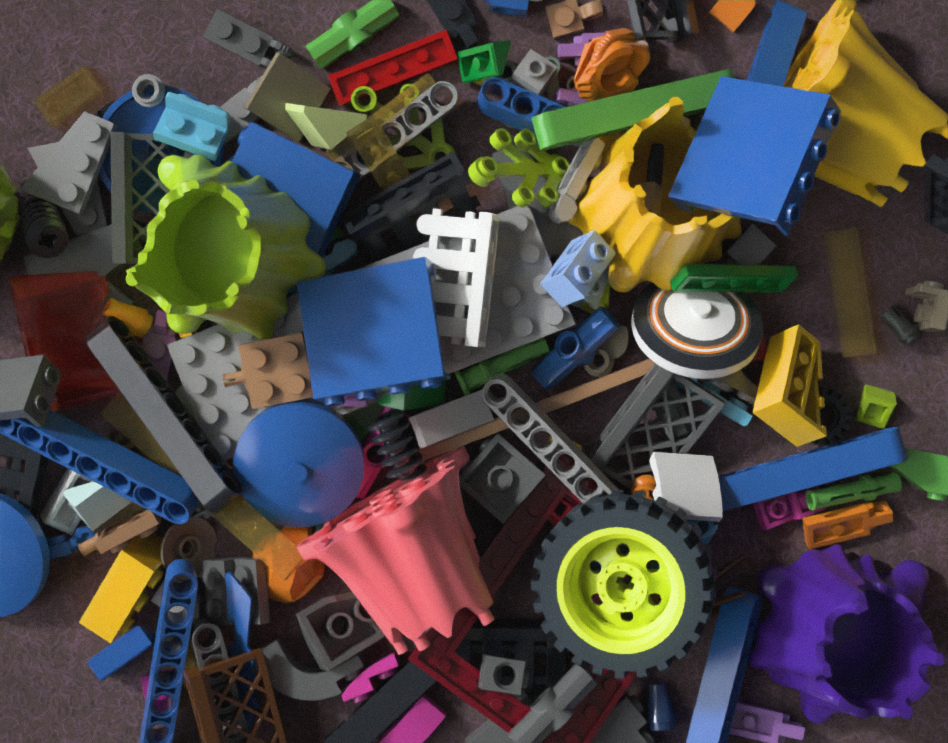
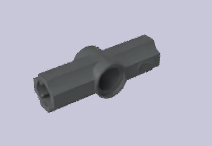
(553, 707)

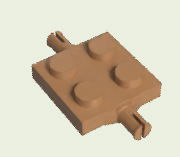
(273, 370)
(117, 535)

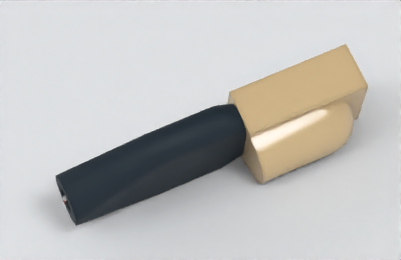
(654, 179)

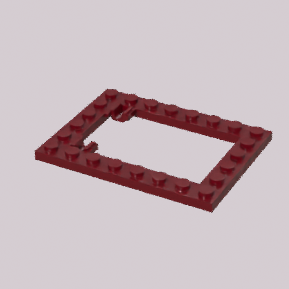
(495, 565)

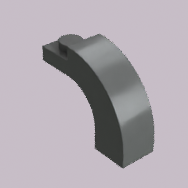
(304, 682)

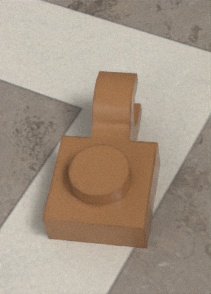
(568, 18)

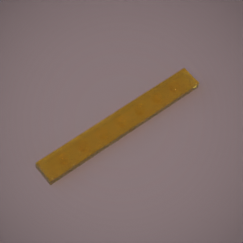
(237, 516)

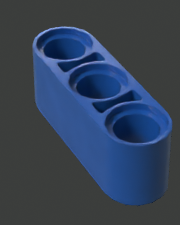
(510, 97)

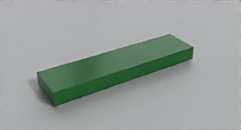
(733, 278)

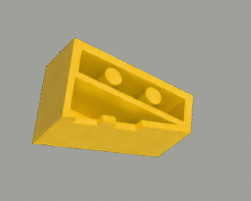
(789, 386)
(125, 588)

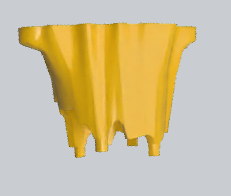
(877, 101)
(614, 206)

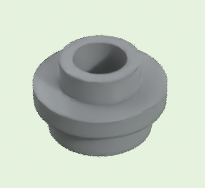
(140, 85)

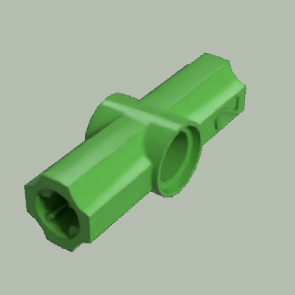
(351, 31)

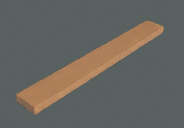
(546, 405)

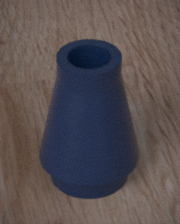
(660, 710)

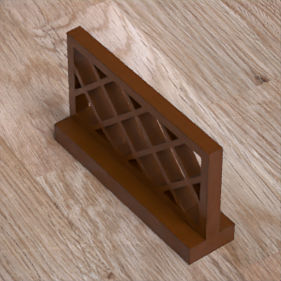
(206, 709)

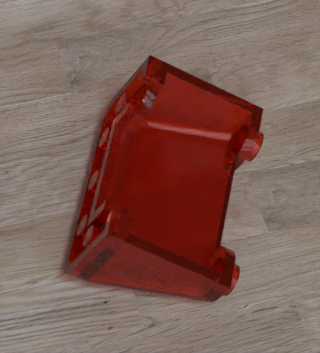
(54, 319)

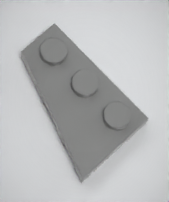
(73, 165)

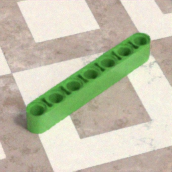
(621, 111)

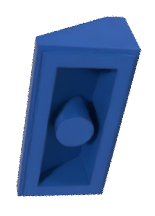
(121, 652)

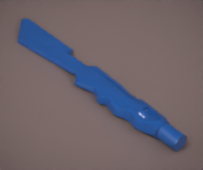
(239, 611)

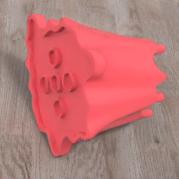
(408, 553)

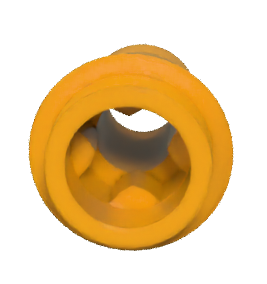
(133, 317)

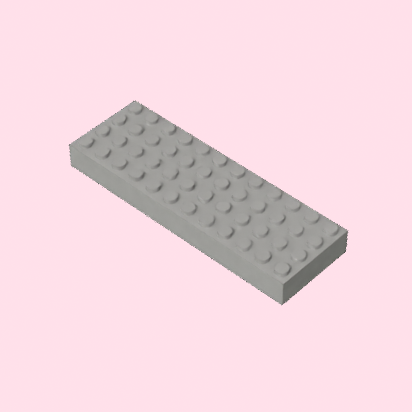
(517, 315)

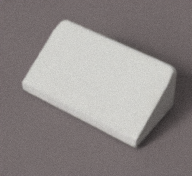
(58, 511)

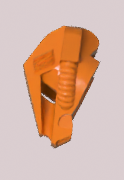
(611, 65)
(302, 579)

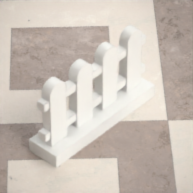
(479, 263)

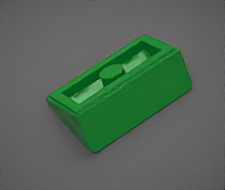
(483, 61)
(415, 398)

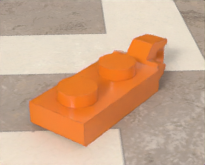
(845, 523)

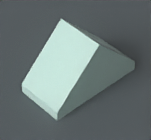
(95, 503)

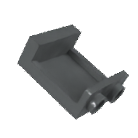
(27, 388)

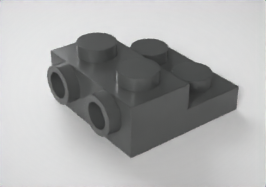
(500, 478)
(250, 573)

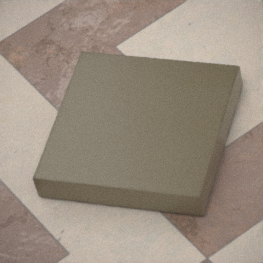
(283, 84)

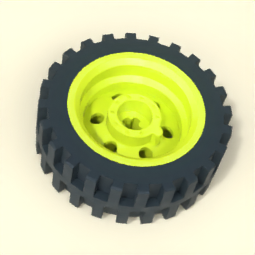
(598, 631)

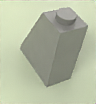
(451, 418)

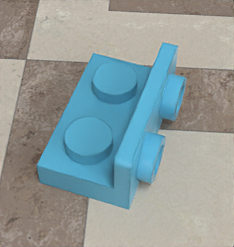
(192, 126)

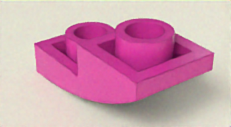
(783, 509)
(365, 682)
(415, 722)

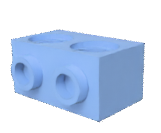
(578, 268)

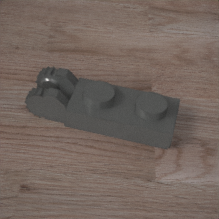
(243, 39)

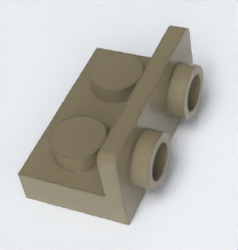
(933, 312)

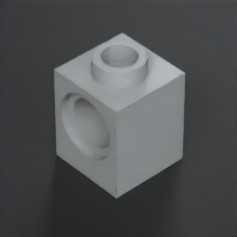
(534, 73)

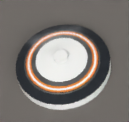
(697, 331)

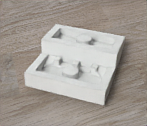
(688, 483)

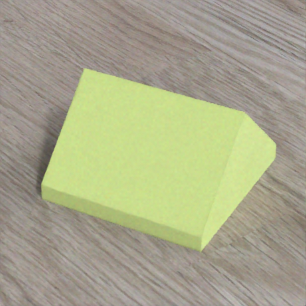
(323, 126)

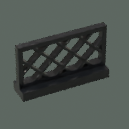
(677, 18)

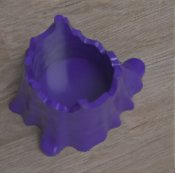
(846, 634)

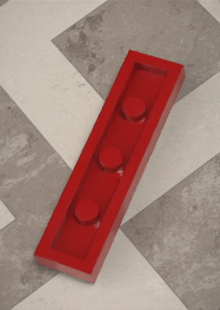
(394, 67)

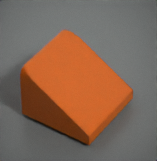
(732, 12)

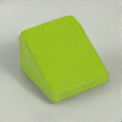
(875, 406)

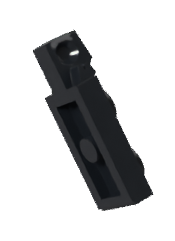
(456, 19)

